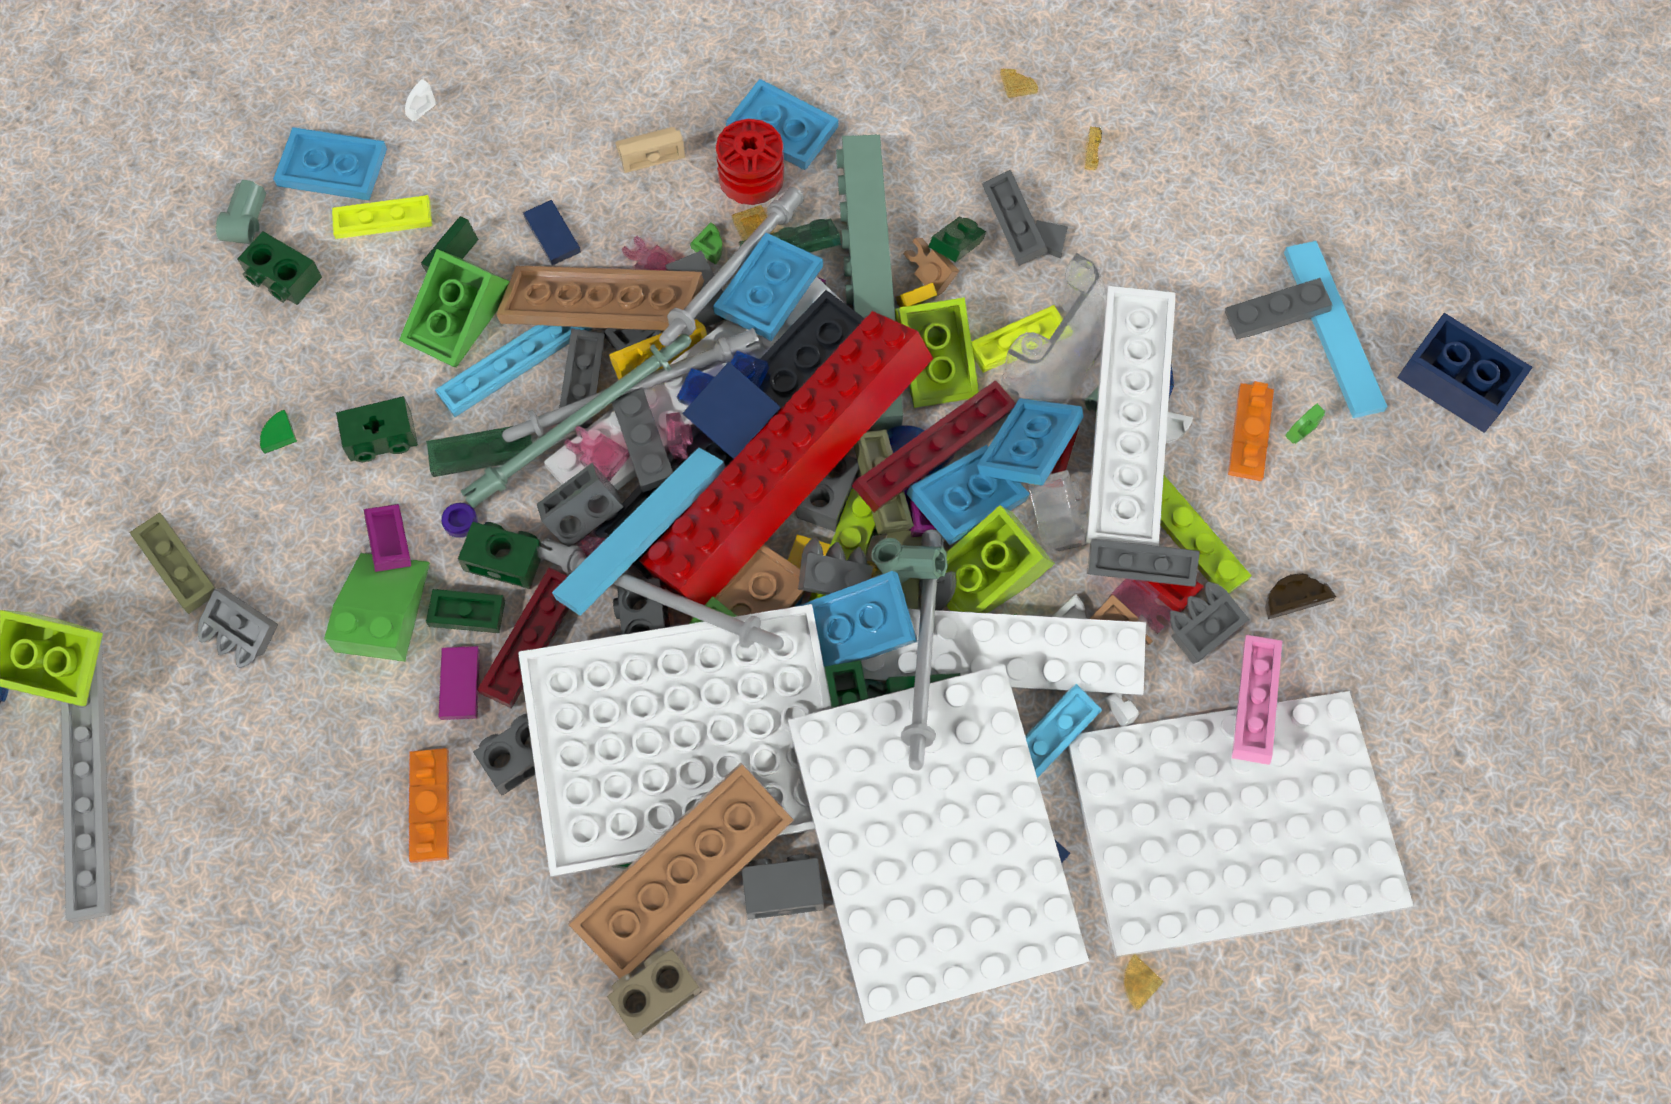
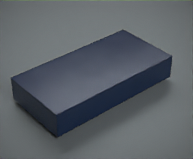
(551, 232)

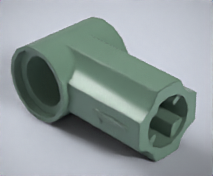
(242, 215)
(909, 561)

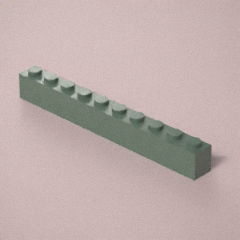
(867, 239)

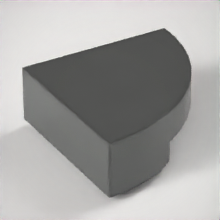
(1053, 237)
(944, 590)

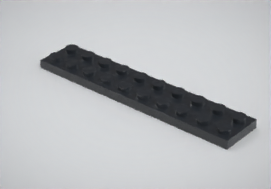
(790, 364)

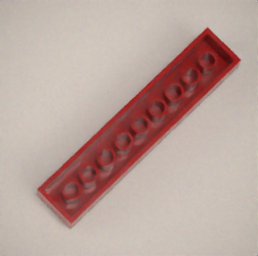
(787, 459)

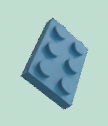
(801, 125)
(330, 163)
(768, 286)
(1030, 441)
(961, 498)
(863, 620)

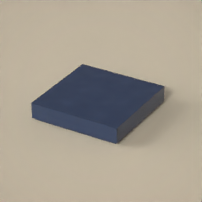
(731, 410)

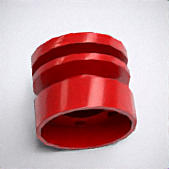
(750, 161)

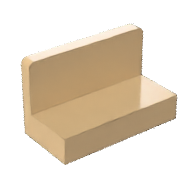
(650, 149)

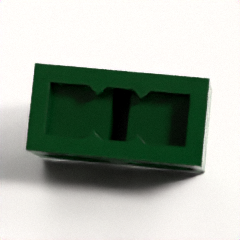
(274, 264)

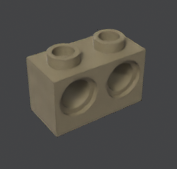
(659, 1001)

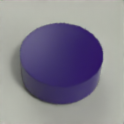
(458, 519)

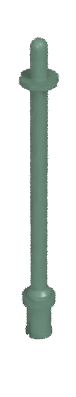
(497, 477)

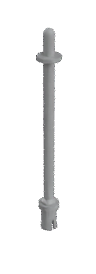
(779, 213)
(722, 351)
(749, 631)
(918, 734)

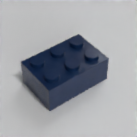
(1464, 372)

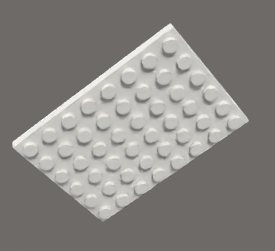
(655, 720)
(1232, 846)
(942, 869)

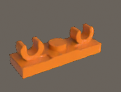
(1251, 431)
(429, 805)

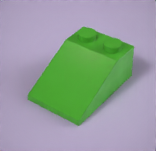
(452, 308)
(377, 610)

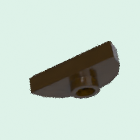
(1296, 594)

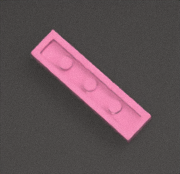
(1257, 700)

